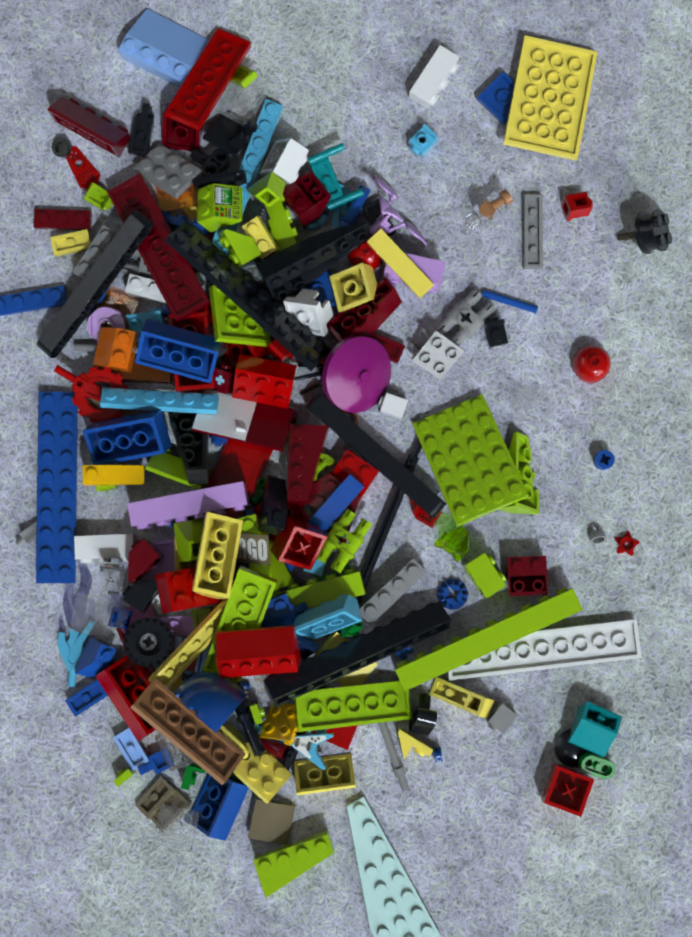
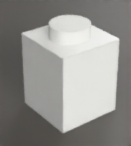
(392, 406)

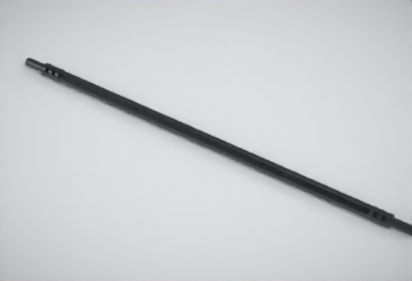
(372, 557)

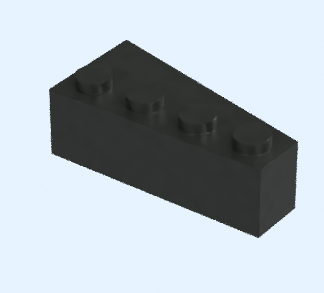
(191, 447)

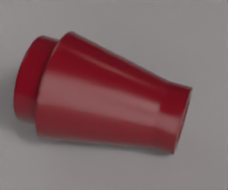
(274, 747)

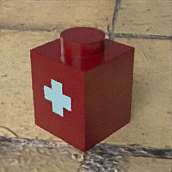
(224, 378)

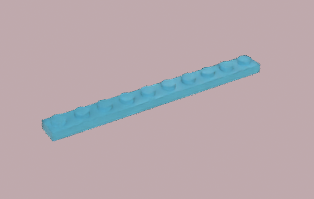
(254, 157)

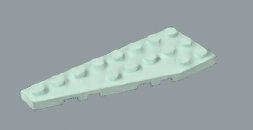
(388, 893)

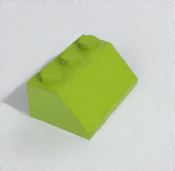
(171, 468)

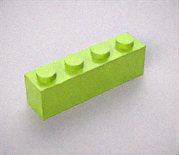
(276, 568)

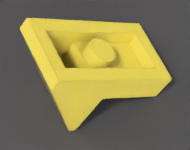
(408, 741)

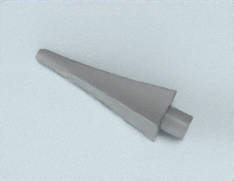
(27, 535)

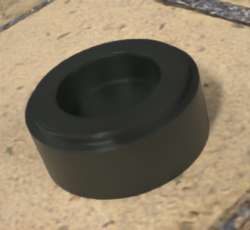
(61, 147)

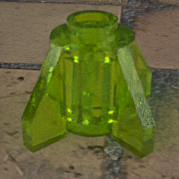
(455, 542)

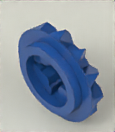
(461, 597)

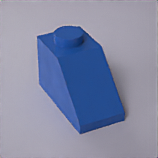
(95, 658)

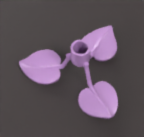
(386, 208)

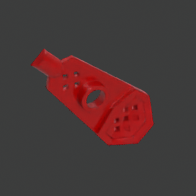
(84, 171)

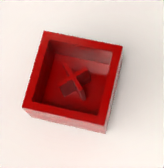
(299, 543)
(567, 789)

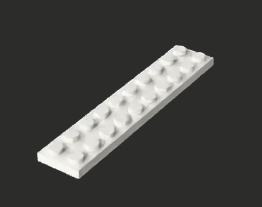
(557, 649)

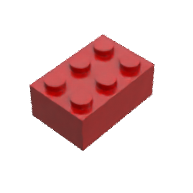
(264, 381)

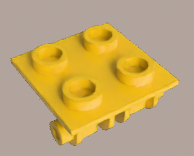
(280, 724)

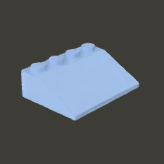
(162, 47)

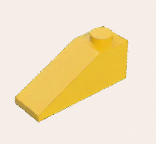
(113, 475)

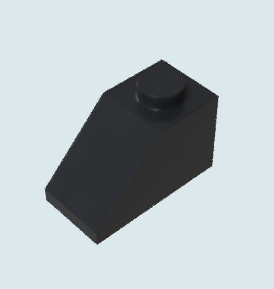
(141, 594)

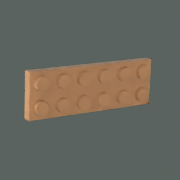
(187, 732)

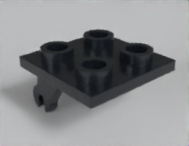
(229, 134)

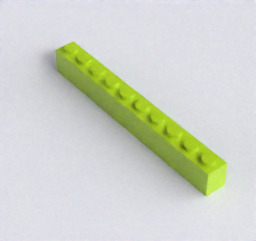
(487, 639)

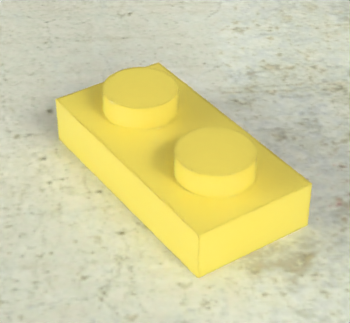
(257, 230)
(70, 243)

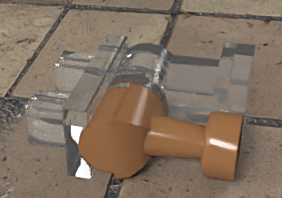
(489, 211)

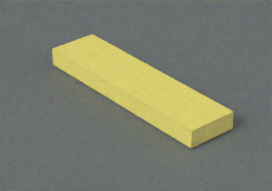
(400, 263)

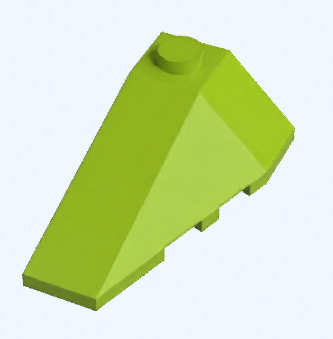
(521, 455)

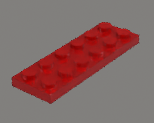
(208, 79)

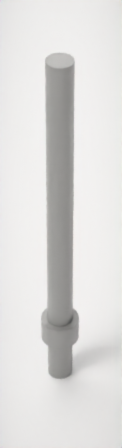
(398, 770)

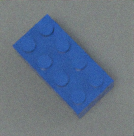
(127, 438)

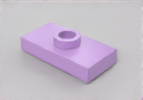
(179, 625)

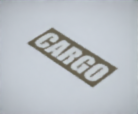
(254, 549)

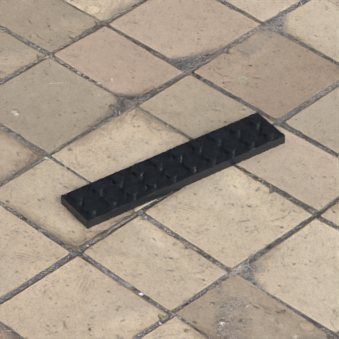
(248, 295)

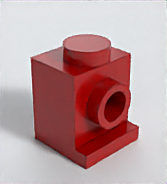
(576, 205)

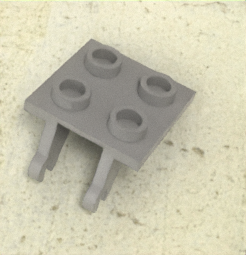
(437, 353)

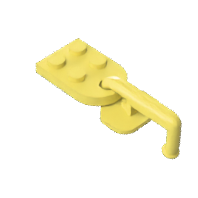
(259, 773)

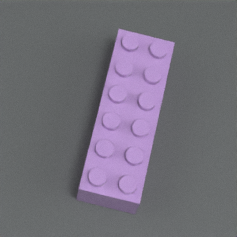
(188, 504)

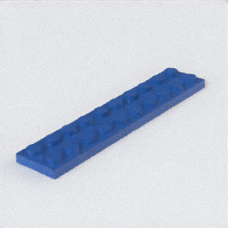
(57, 488)

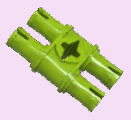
(340, 531)

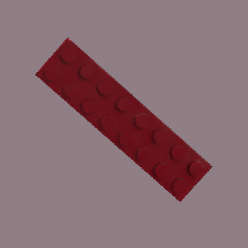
(168, 268)

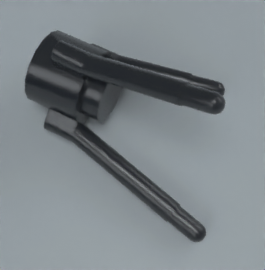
(319, 373)

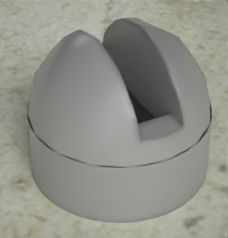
(597, 536)

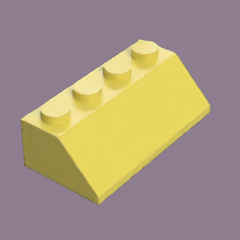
(217, 556)

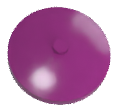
(356, 374)

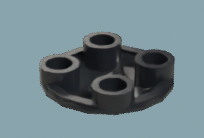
(567, 752)

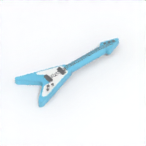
(307, 745)

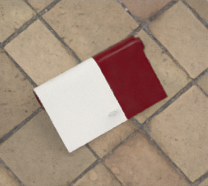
(247, 422)

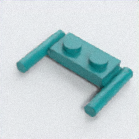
(325, 174)

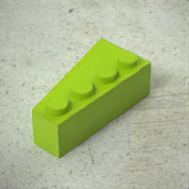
(289, 861)

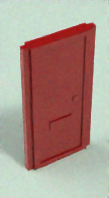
(238, 464)

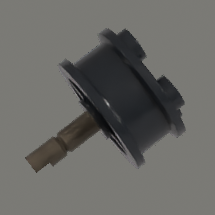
(650, 231)

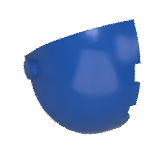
(211, 697)

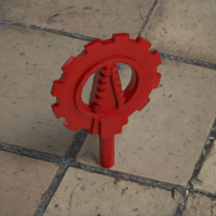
(86, 386)

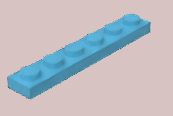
(159, 400)

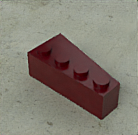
(367, 317)
(305, 452)

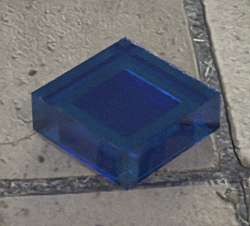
(120, 618)

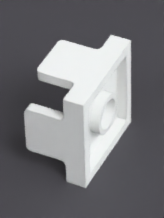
(309, 311)

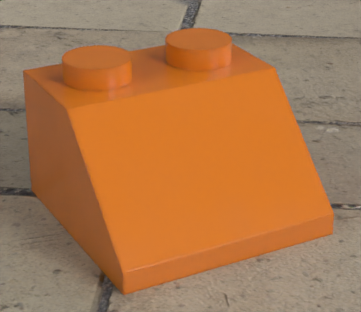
(116, 349)

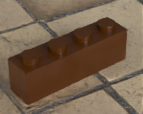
(144, 374)

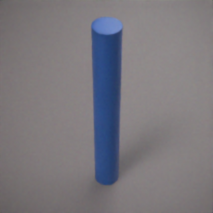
(509, 301)

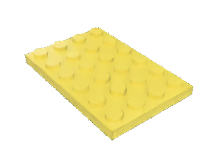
(550, 98)

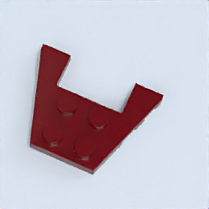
(324, 489)

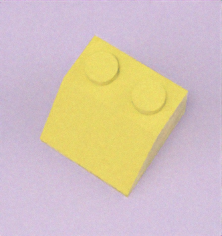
(354, 286)

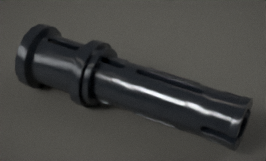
(245, 717)

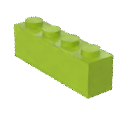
(281, 225)

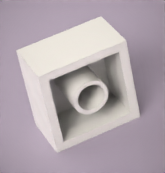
(285, 160)

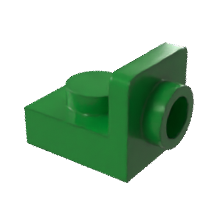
(189, 776)

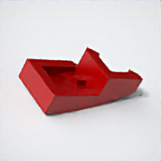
(422, 516)

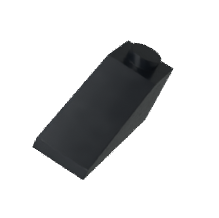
(274, 506)

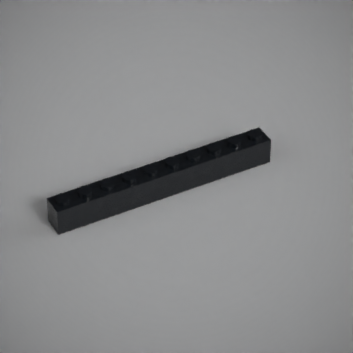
(357, 653)

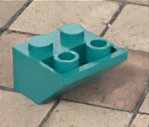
(594, 728)

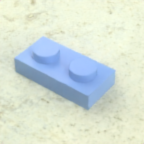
(131, 749)

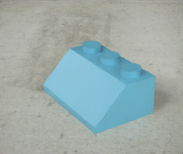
(328, 617)

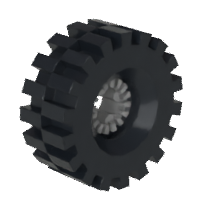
(136, 649)

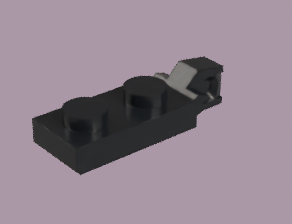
(142, 132)
(225, 177)

